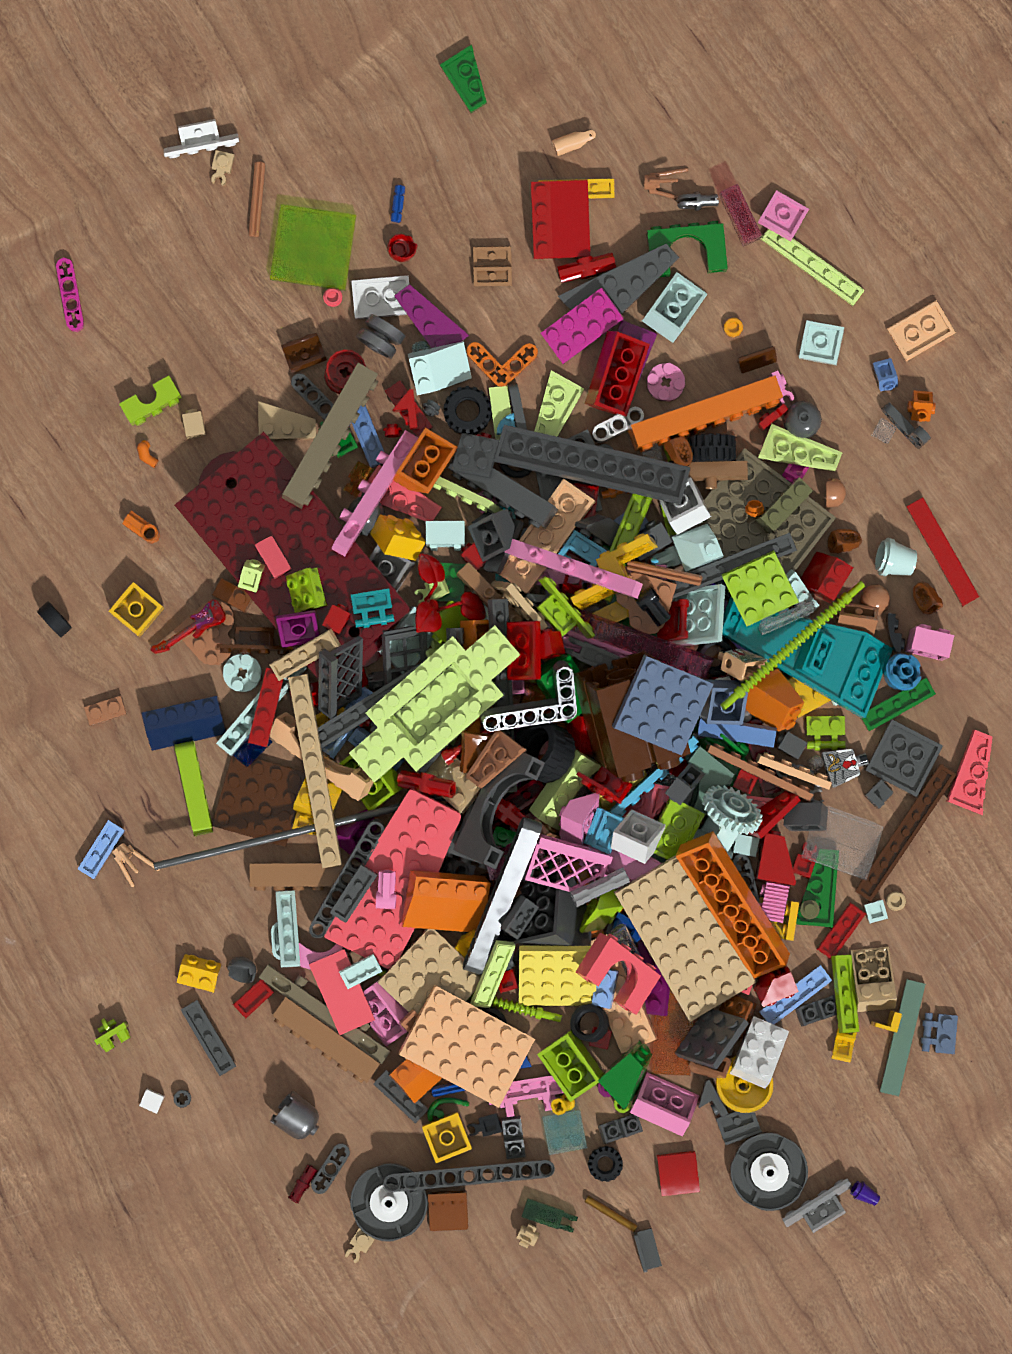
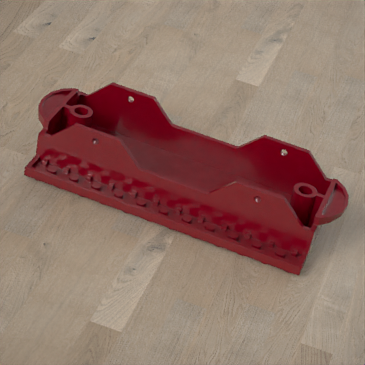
(253, 510)

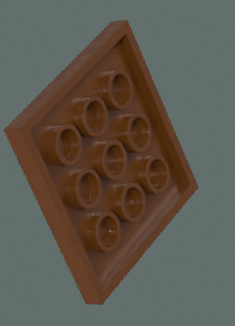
(258, 799)

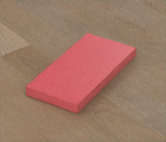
(346, 1006)

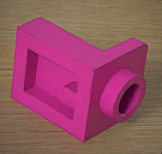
(794, 471)

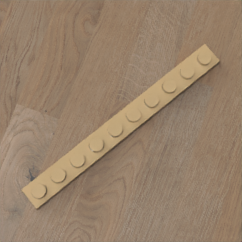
(315, 771)

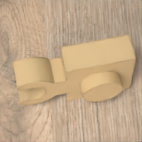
(222, 164)
(361, 1243)

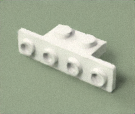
(198, 137)

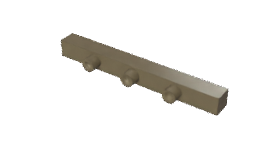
(319, 1010)

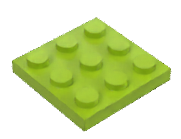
(760, 588)

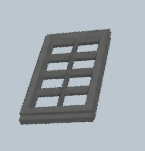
(401, 633)

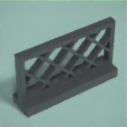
(329, 678)

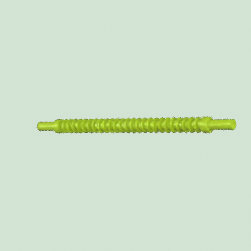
(845, 598)
(538, 1013)

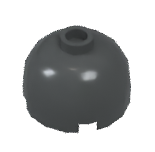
(802, 419)

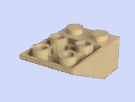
(873, 979)

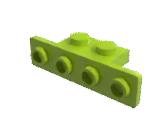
(560, 612)

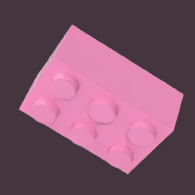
(929, 643)

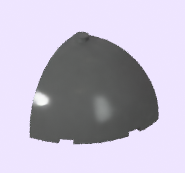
(556, 919)

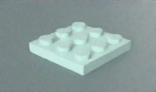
(704, 615)

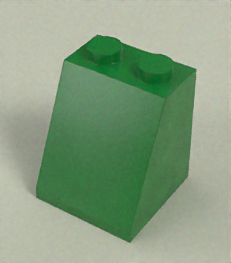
(626, 1073)

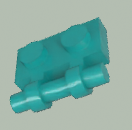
(370, 602)

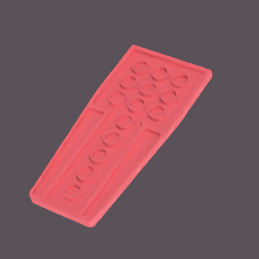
(411, 841)

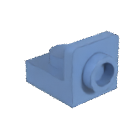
(885, 374)

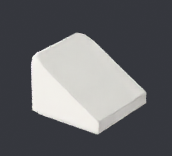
(152, 1100)

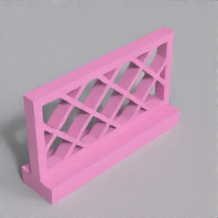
(568, 849)

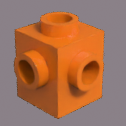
(921, 406)

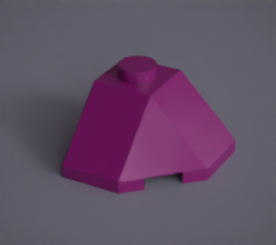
(350, 834)

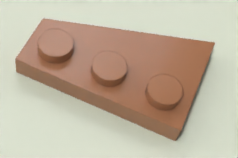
(494, 758)

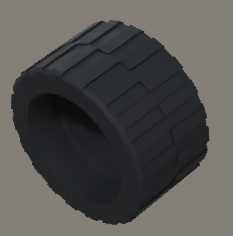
(559, 751)

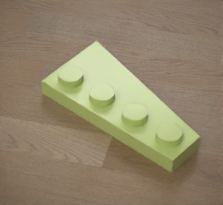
(557, 404)
(787, 448)
(466, 496)

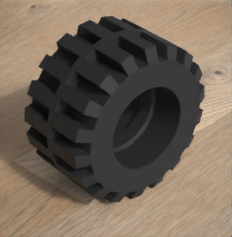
(474, 395)
(713, 447)

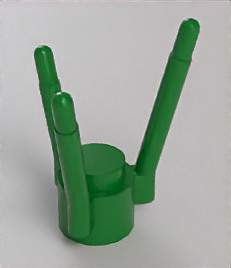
(737, 747)

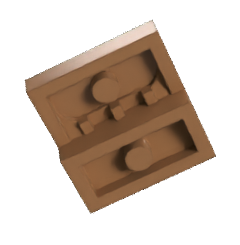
(492, 266)

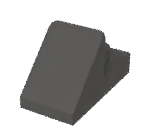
(709, 1094)

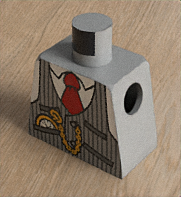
(842, 765)

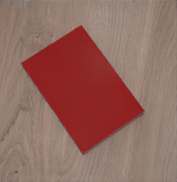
(526, 640)

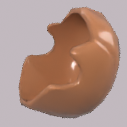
(835, 492)
(877, 597)

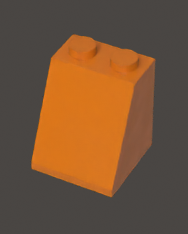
(775, 701)

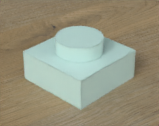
(875, 911)

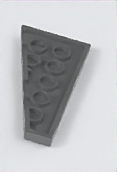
(627, 281)

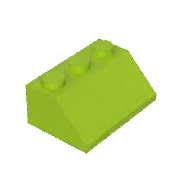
(571, 1065)

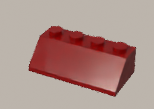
(617, 373)

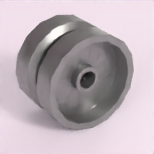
(380, 336)

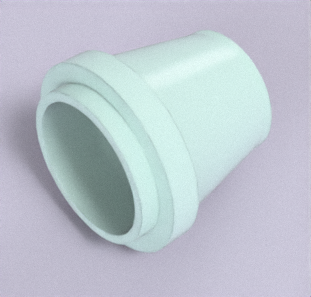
(895, 558)

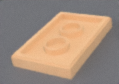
(920, 331)

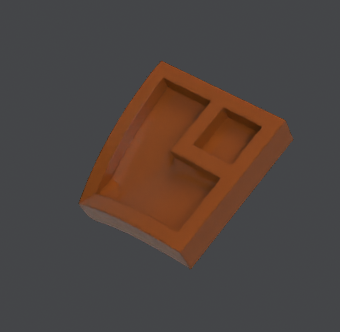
(472, 746)

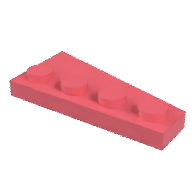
(407, 501)
(969, 783)

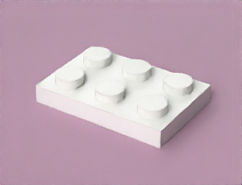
(377, 297)

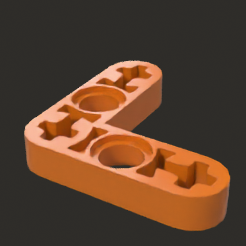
(505, 368)

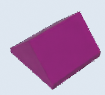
(297, 628)

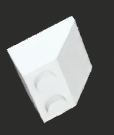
(637, 836)

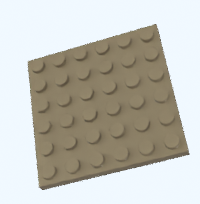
(740, 531)

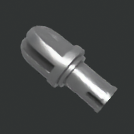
(696, 201)

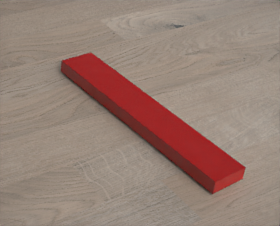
(942, 551)

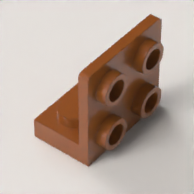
(448, 1210)

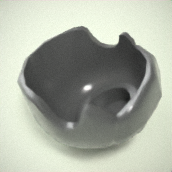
(242, 969)

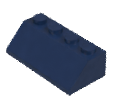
(184, 723)

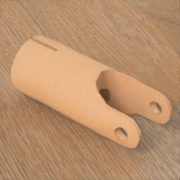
(572, 141)

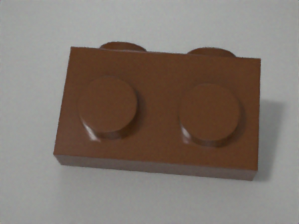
(303, 352)

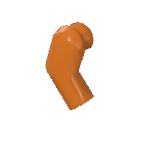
(144, 455)

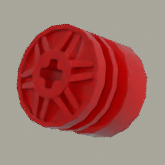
(341, 361)

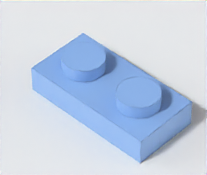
(605, 991)

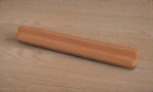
(256, 202)
(664, 572)

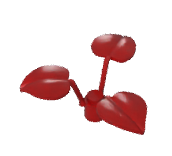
(427, 616)

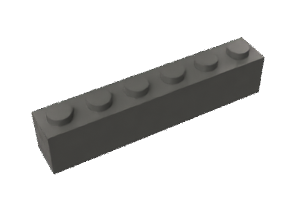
(511, 495)

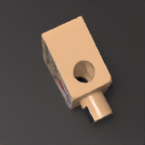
(740, 663)

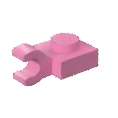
(782, 382)

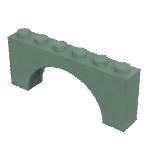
(715, 775)

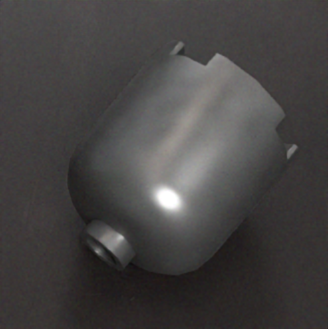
(296, 1117)

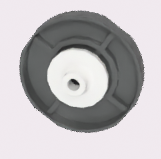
(750, 1169)
(383, 1220)

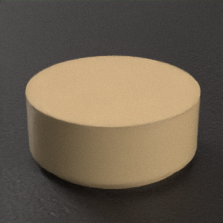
(895, 901)

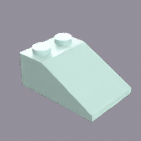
(674, 307)
(439, 367)

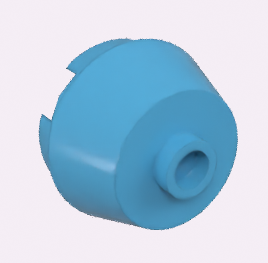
(902, 672)

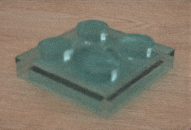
(564, 1132)

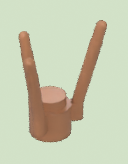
(653, 181)

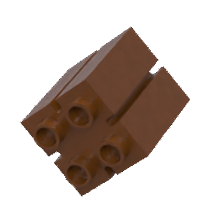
(600, 698)

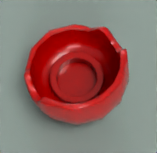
(401, 247)

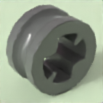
(187, 1102)

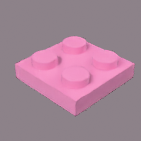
(783, 215)

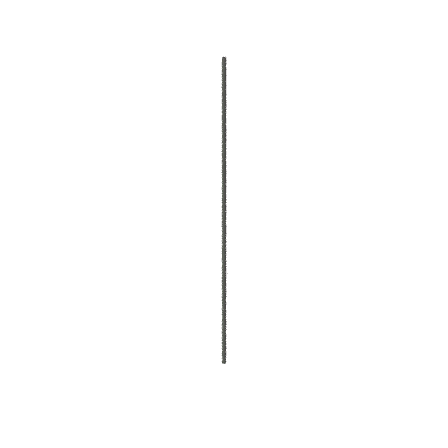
(291, 833)

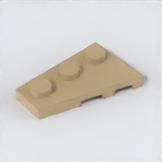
(284, 424)

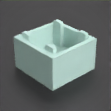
(445, 534)

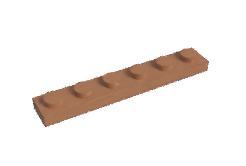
(767, 774)

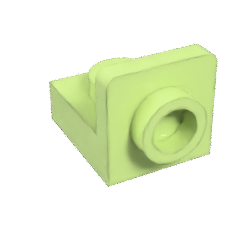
(251, 575)

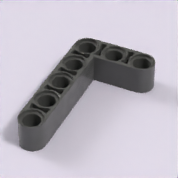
(537, 707)

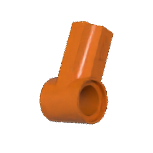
(140, 527)

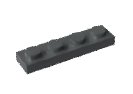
(208, 1037)

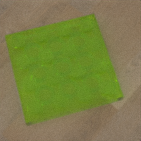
(313, 247)

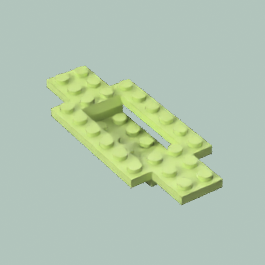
(440, 709)

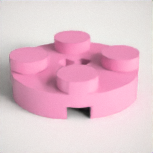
(667, 371)

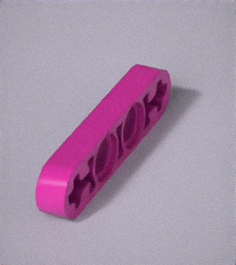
(72, 294)

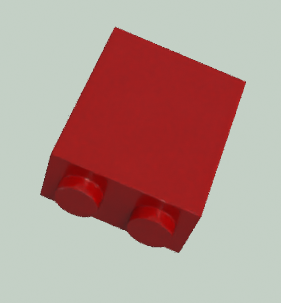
(825, 576)
(774, 860)

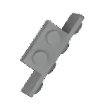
(821, 1209)

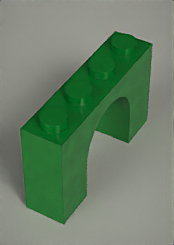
(709, 235)

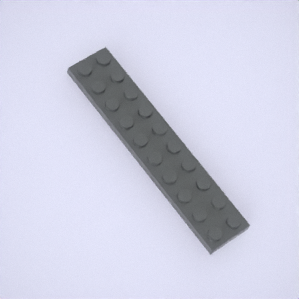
(592, 464)

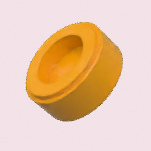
(733, 327)

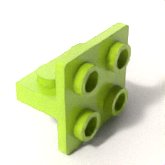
(306, 590)

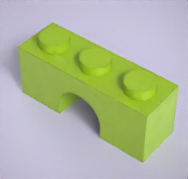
(165, 395)

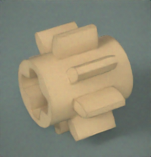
(527, 1235)

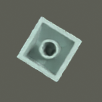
(697, 547)

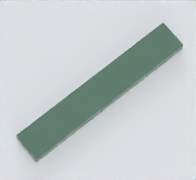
(902, 1040)

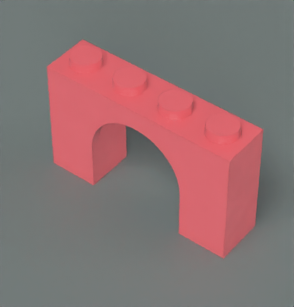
(640, 976)

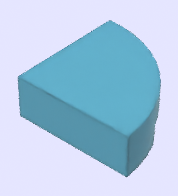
(508, 420)

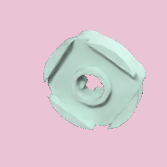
(252, 676)

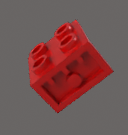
(607, 785)

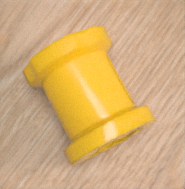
(561, 1103)

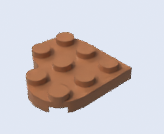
(638, 618)
(205, 644)

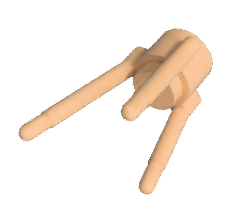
(123, 854)

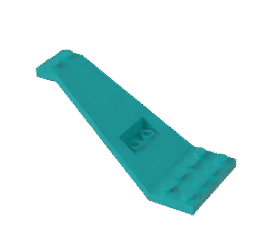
(844, 667)

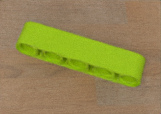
(194, 788)

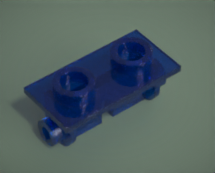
(249, 752)

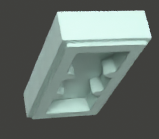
(360, 971)

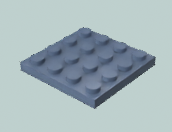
(662, 705)

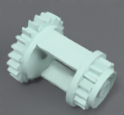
(728, 815)

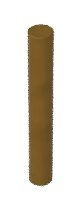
(610, 1213)

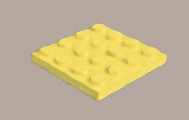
(550, 978)

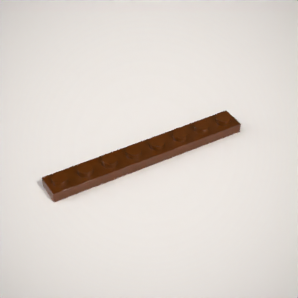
(905, 832)

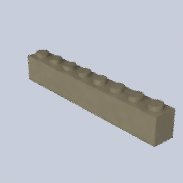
(329, 436)

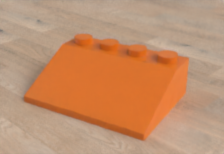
(445, 901)

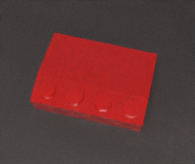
(560, 219)

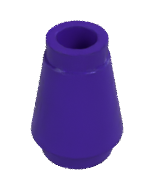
(864, 1193)

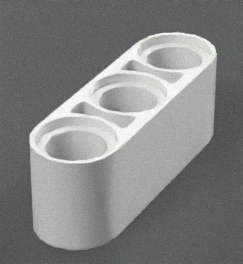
(610, 431)

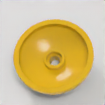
(740, 1100)

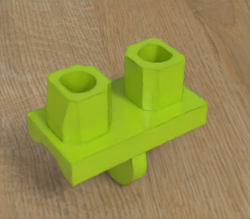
(105, 1040)

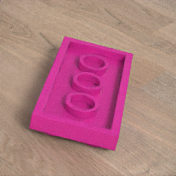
(582, 325)

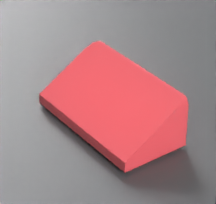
(273, 557)

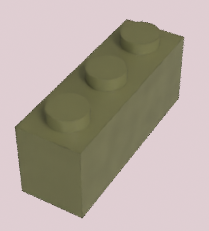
(784, 505)

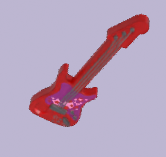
(209, 616)

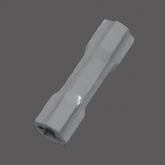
(587, 893)

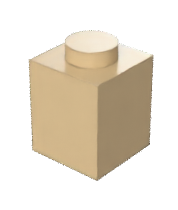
(194, 424)

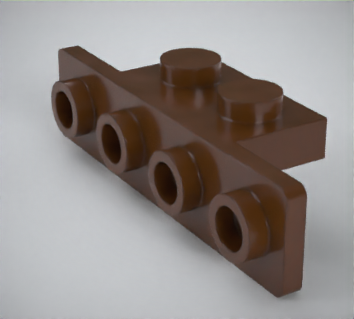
(253, 639)

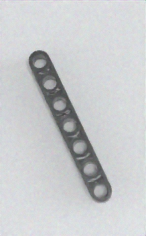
(348, 868)

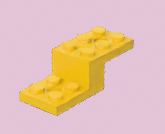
(614, 563)

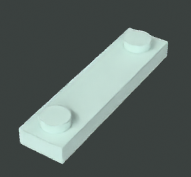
(287, 929)

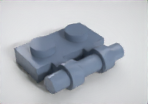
(945, 1033)

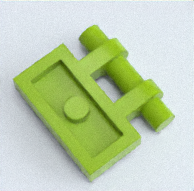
(825, 725)

